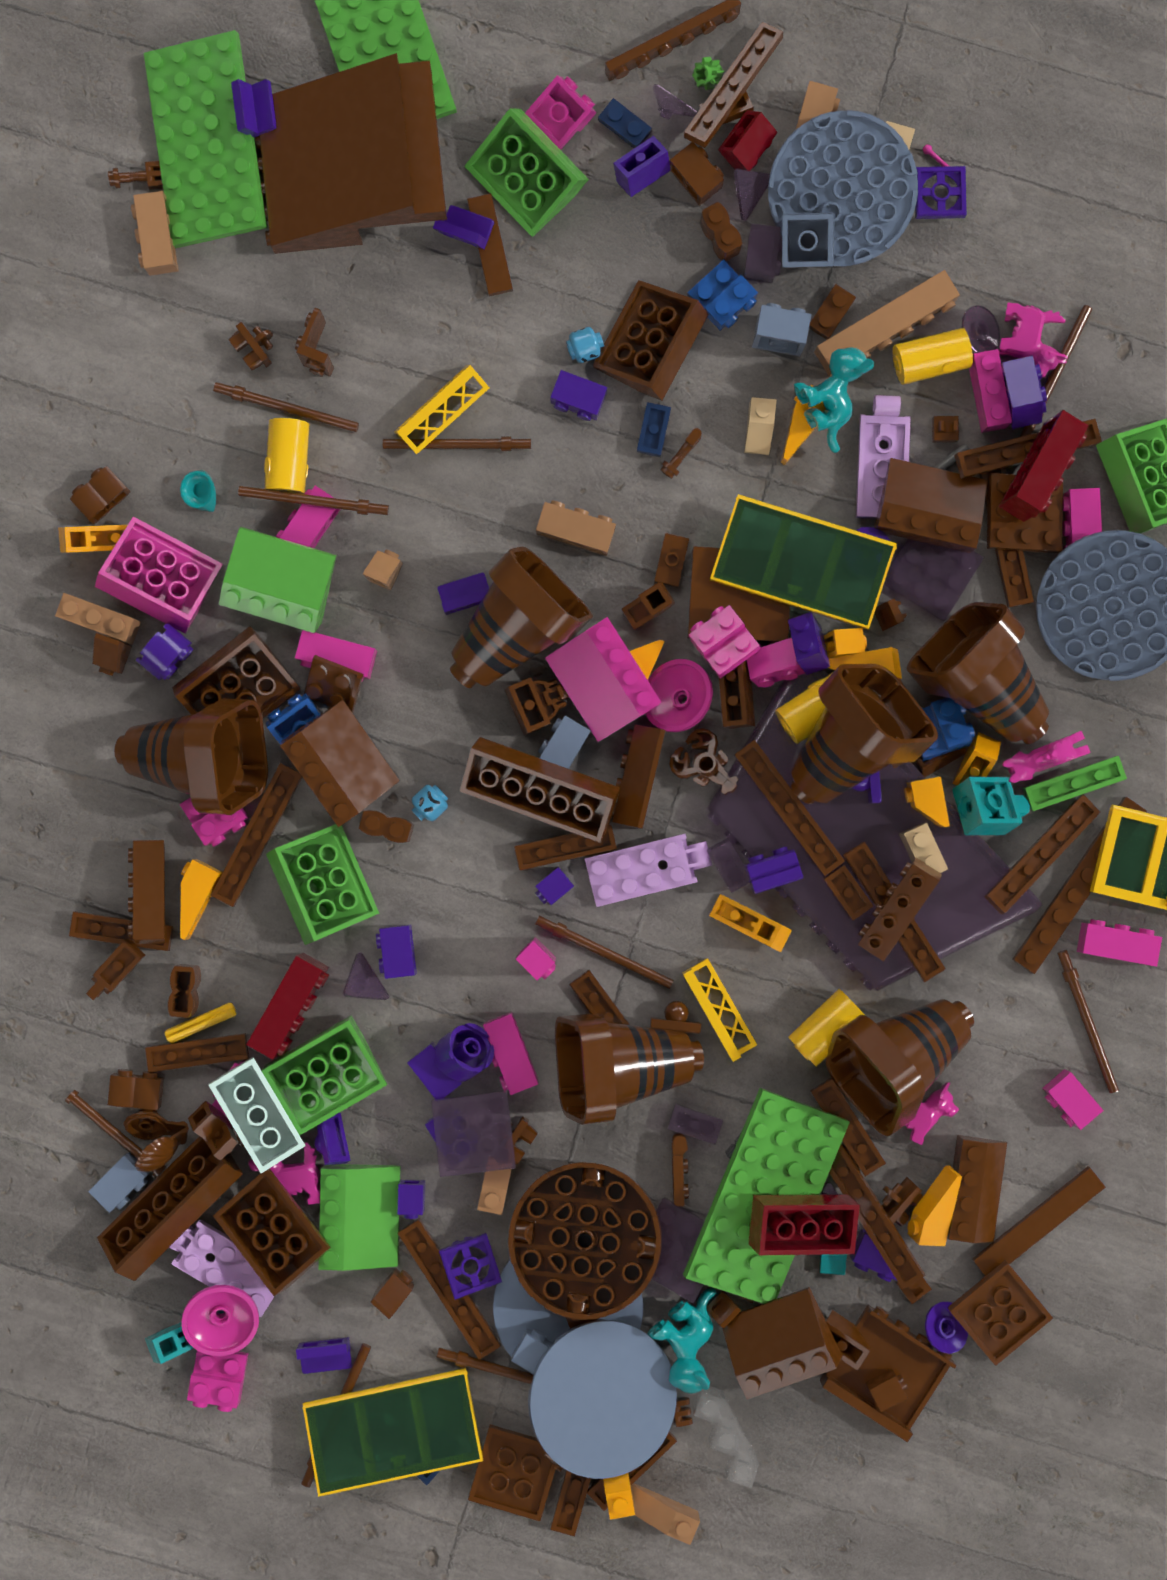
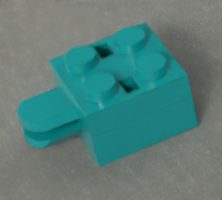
(989, 806)

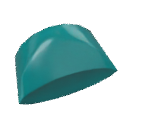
(199, 491)

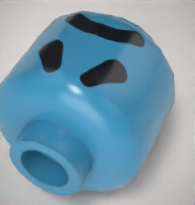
(584, 345)
(429, 803)

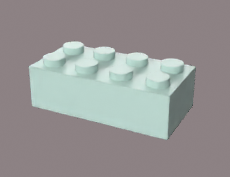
(256, 1115)

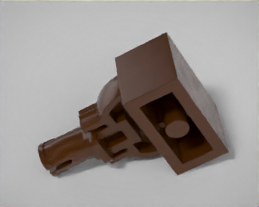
(535, 702)

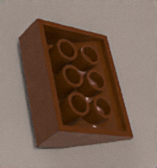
(651, 339)
(931, 505)
(238, 671)
(339, 762)
(272, 1232)
(780, 1343)

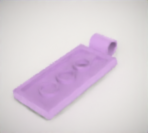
(871, 458)
(636, 870)
(226, 1269)

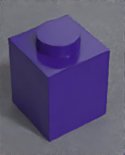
(553, 887)
(411, 1198)

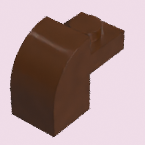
(648, 605)
(215, 1129)

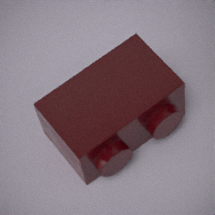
(748, 140)

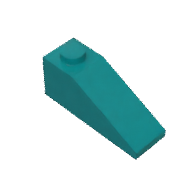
(168, 1343)

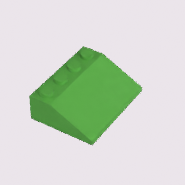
(525, 171)
(1139, 474)
(277, 580)
(322, 883)
(324, 1075)
(359, 1216)

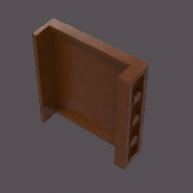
(761, 616)
(894, 1349)

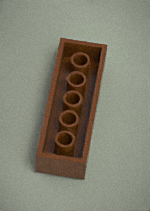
(539, 789)
(167, 1209)

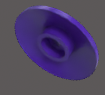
(953, 1334)

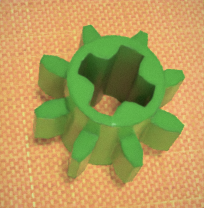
(708, 73)

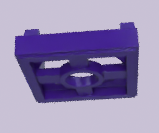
(956, 173)
(448, 1253)

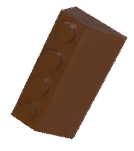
(638, 775)
(977, 1202)

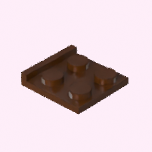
(332, 683)

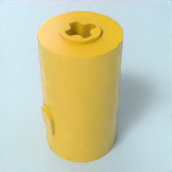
(932, 356)
(287, 455)
(802, 712)
(815, 1033)

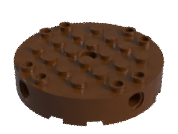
(576, 1278)

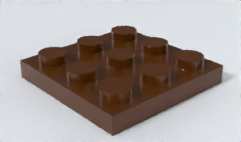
(1010, 533)
(1000, 1312)
(512, 1474)

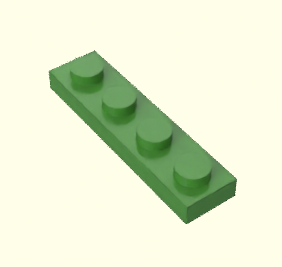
(1075, 783)

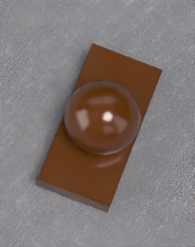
(676, 1016)

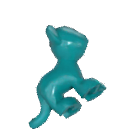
(845, 367)
(687, 1371)

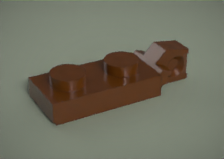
(115, 968)

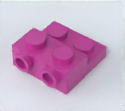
(561, 111)
(723, 640)
(213, 827)
(218, 1380)

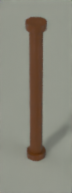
(106, 1126)

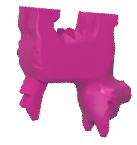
(1027, 336)
(1023, 765)
(938, 1104)
(299, 1175)

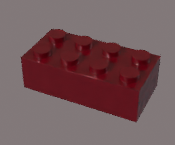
(1044, 466)
(287, 1006)
(803, 1224)

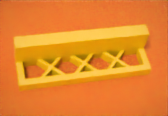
(436, 401)
(711, 1014)

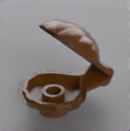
(150, 1125)

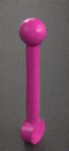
(927, 149)

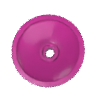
(672, 684)
(215, 1332)

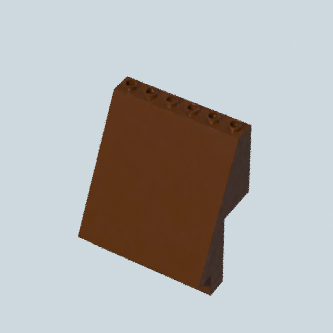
(352, 156)

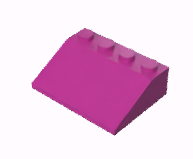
(158, 575)
(603, 679)

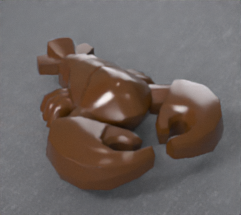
(705, 763)

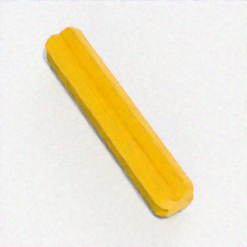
(200, 1022)

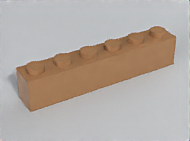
(893, 319)

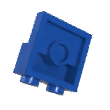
(724, 295)
(297, 714)
(951, 728)

